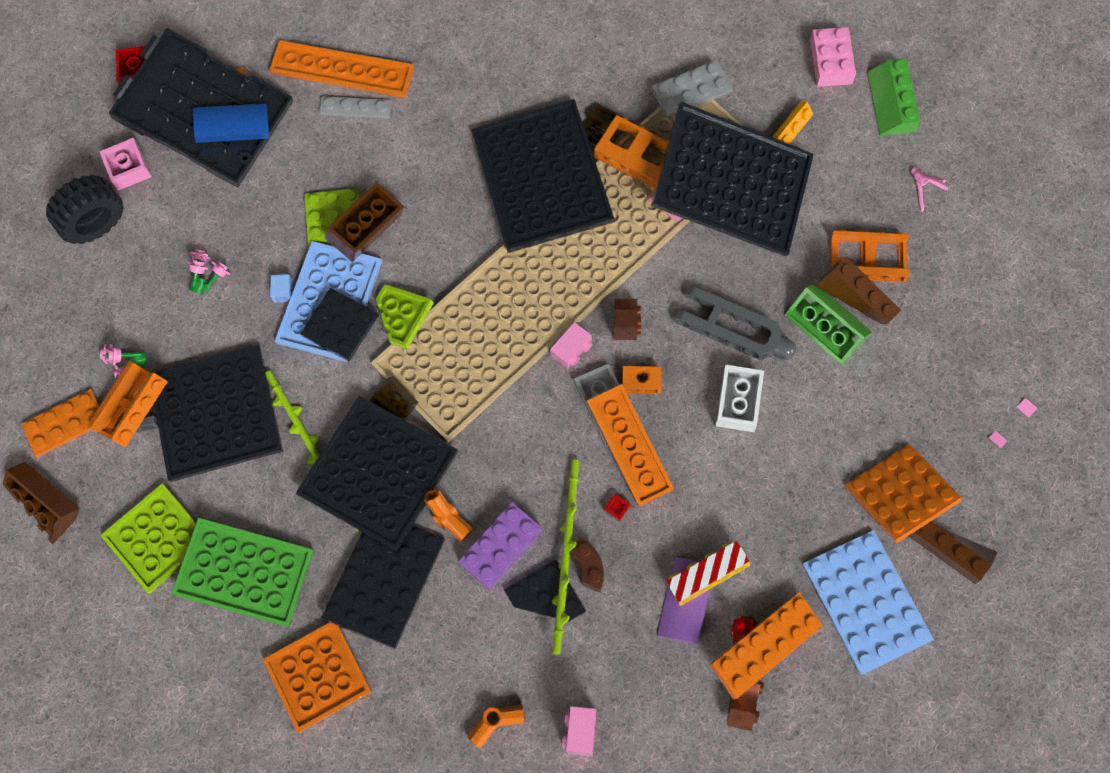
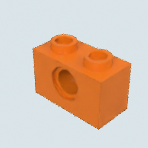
(633, 385)

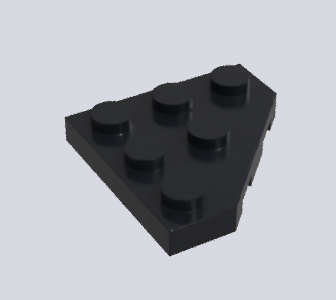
(538, 590)

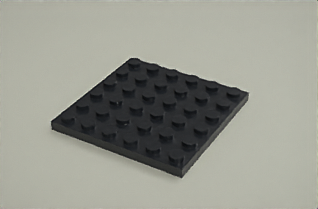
(216, 414)
(377, 473)

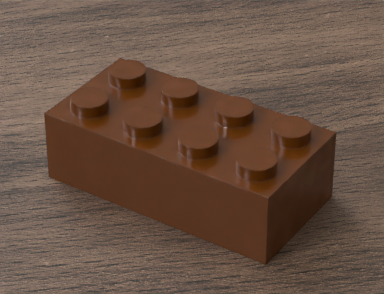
(364, 222)

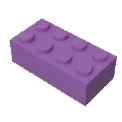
(500, 546)

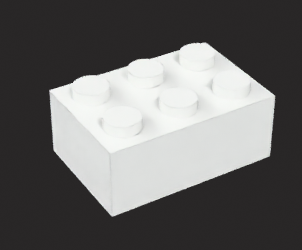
(740, 398)

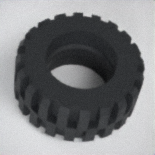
(84, 209)

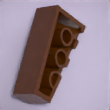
(858, 291)
(41, 500)
(960, 554)

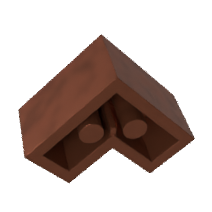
(627, 319)

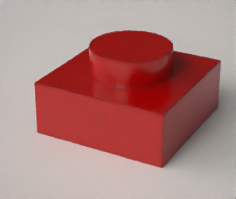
(617, 507)

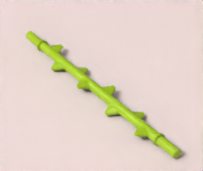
(293, 412)
(568, 545)

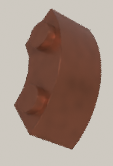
(590, 564)
(742, 711)

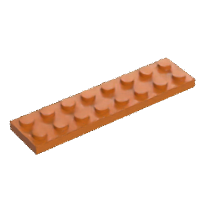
(342, 69)

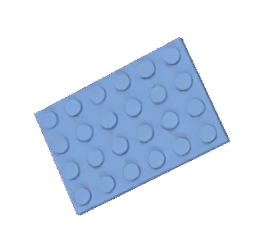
(322, 270)
(867, 602)

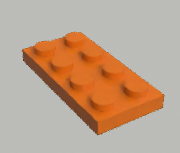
(61, 423)

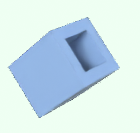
(281, 287)

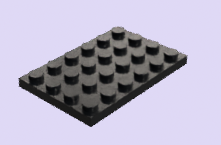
(383, 586)

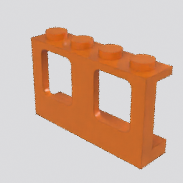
(630, 160)
(868, 253)
(127, 403)

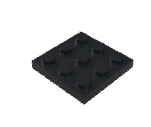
(339, 324)

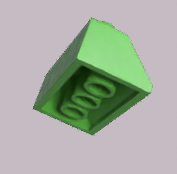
(894, 97)
(827, 323)

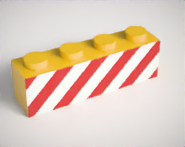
(708, 573)

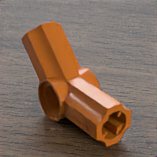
(446, 515)
(507, 716)

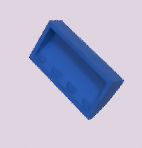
(230, 123)

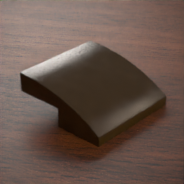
(602, 118)
(394, 399)

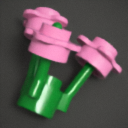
(198, 266)
(114, 355)

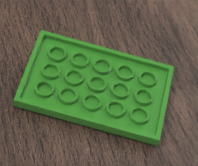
(243, 572)

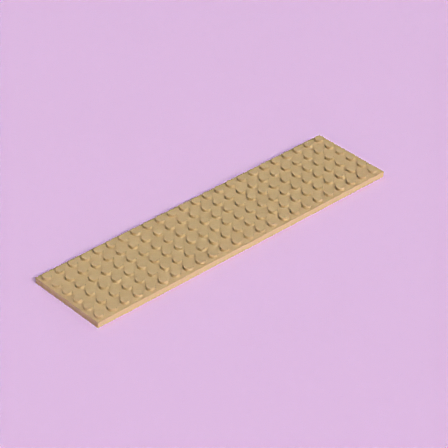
(528, 298)

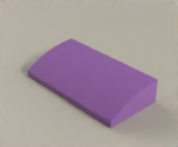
(683, 621)

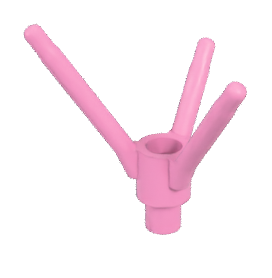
(922, 179)

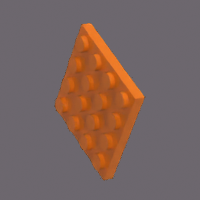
(903, 493)
(316, 676)

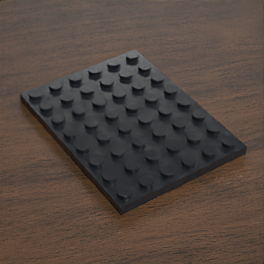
(542, 176)
(732, 179)

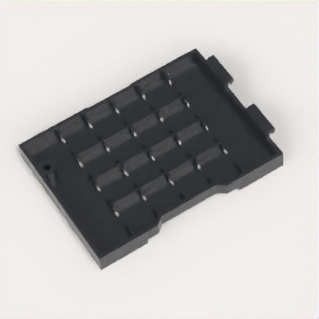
(182, 77)

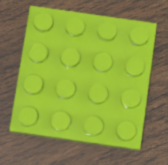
(152, 538)

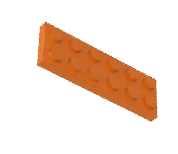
(630, 445)
(766, 645)

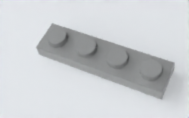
(355, 107)

